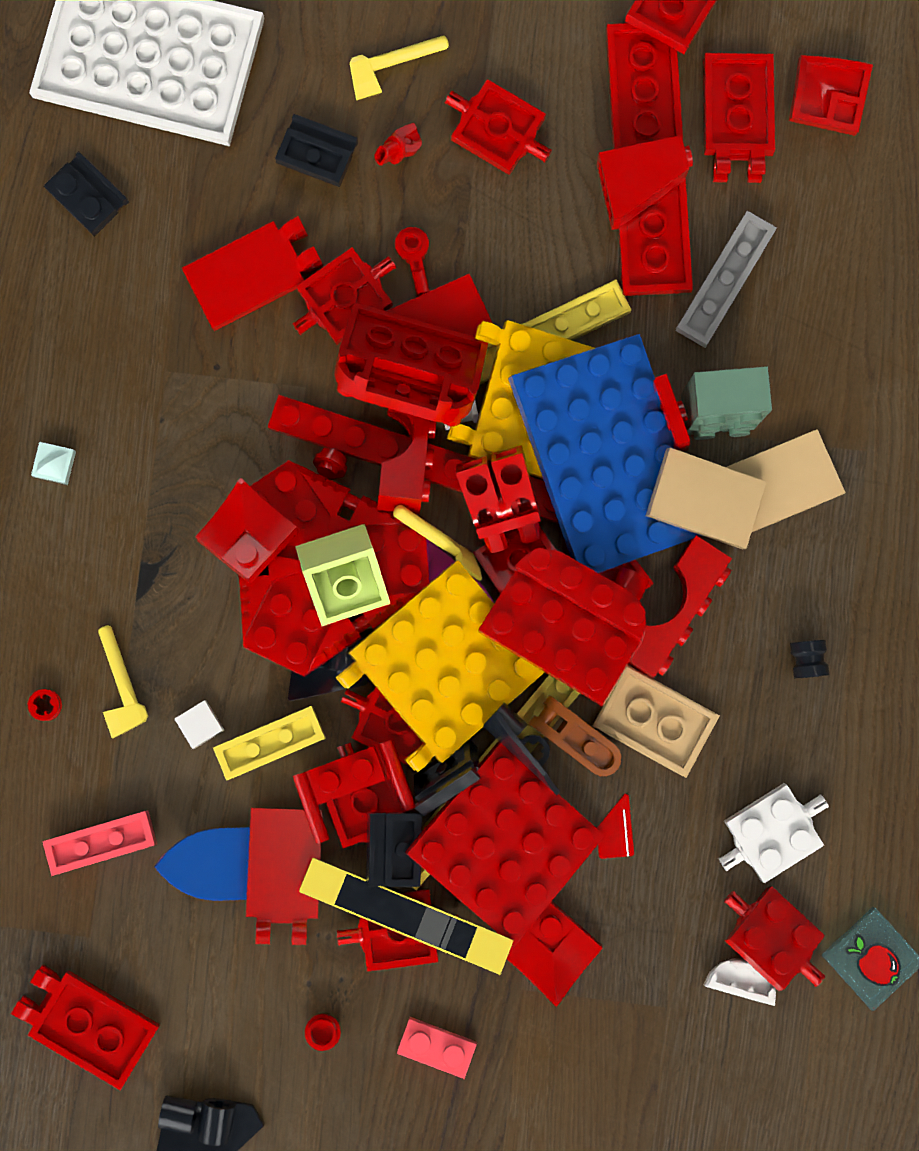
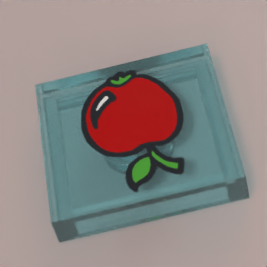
(872, 959)

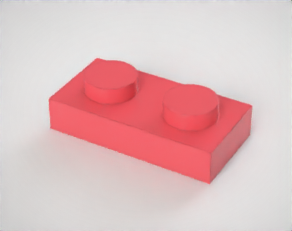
(437, 1047)

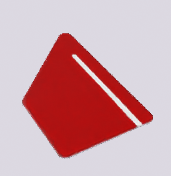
(617, 831)

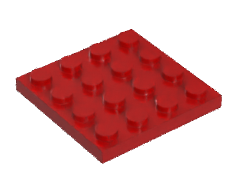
(505, 844)

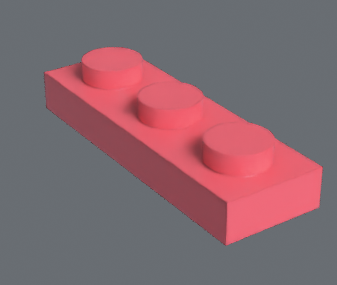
(99, 843)

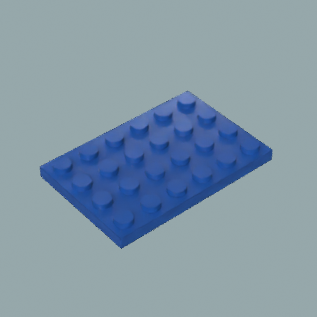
(600, 450)

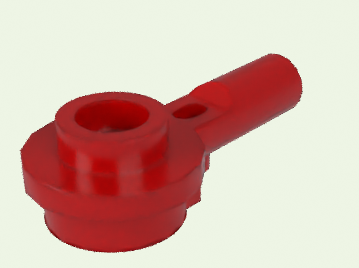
(412, 246)

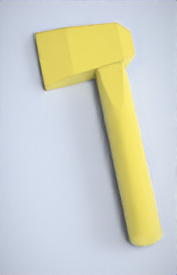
(363, 68)
(440, 539)
(133, 713)

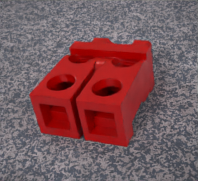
(502, 510)

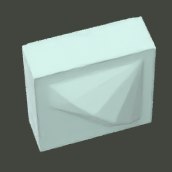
(53, 463)

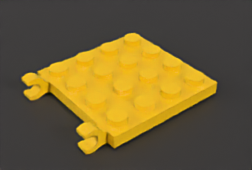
(499, 418)
(439, 666)

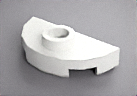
(741, 979)

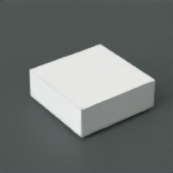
(199, 724)

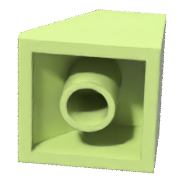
(342, 574)

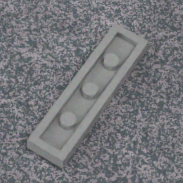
(726, 279)

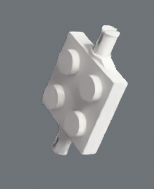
(773, 833)

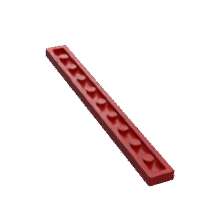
(376, 445)

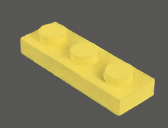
(269, 743)

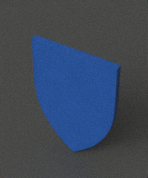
(209, 864)

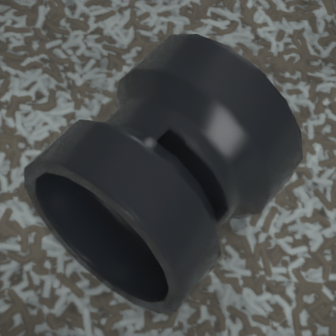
(809, 659)

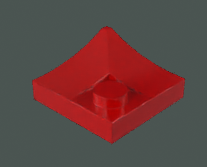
(830, 93)
(246, 532)
(554, 953)

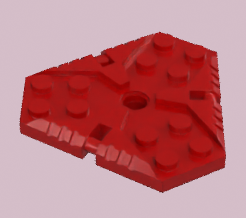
(278, 607)

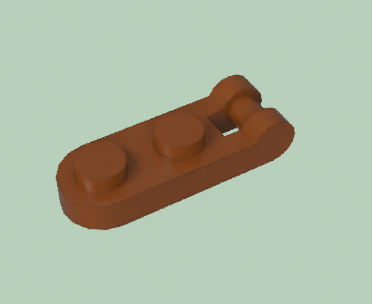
(578, 739)

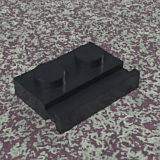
(316, 150)
(86, 194)
(445, 780)
(387, 840)

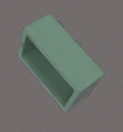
(726, 401)

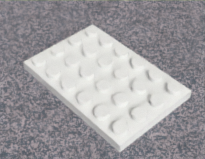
(151, 62)

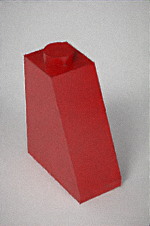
(641, 175)

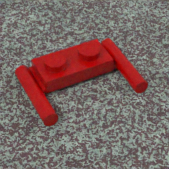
(348, 776)

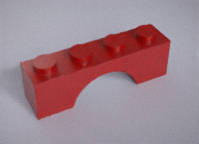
(403, 477)
(699, 570)

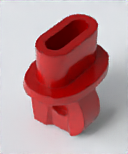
(400, 144)

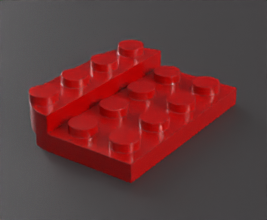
(409, 365)
(567, 622)

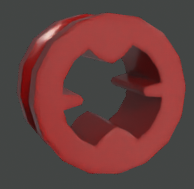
(34, 708)

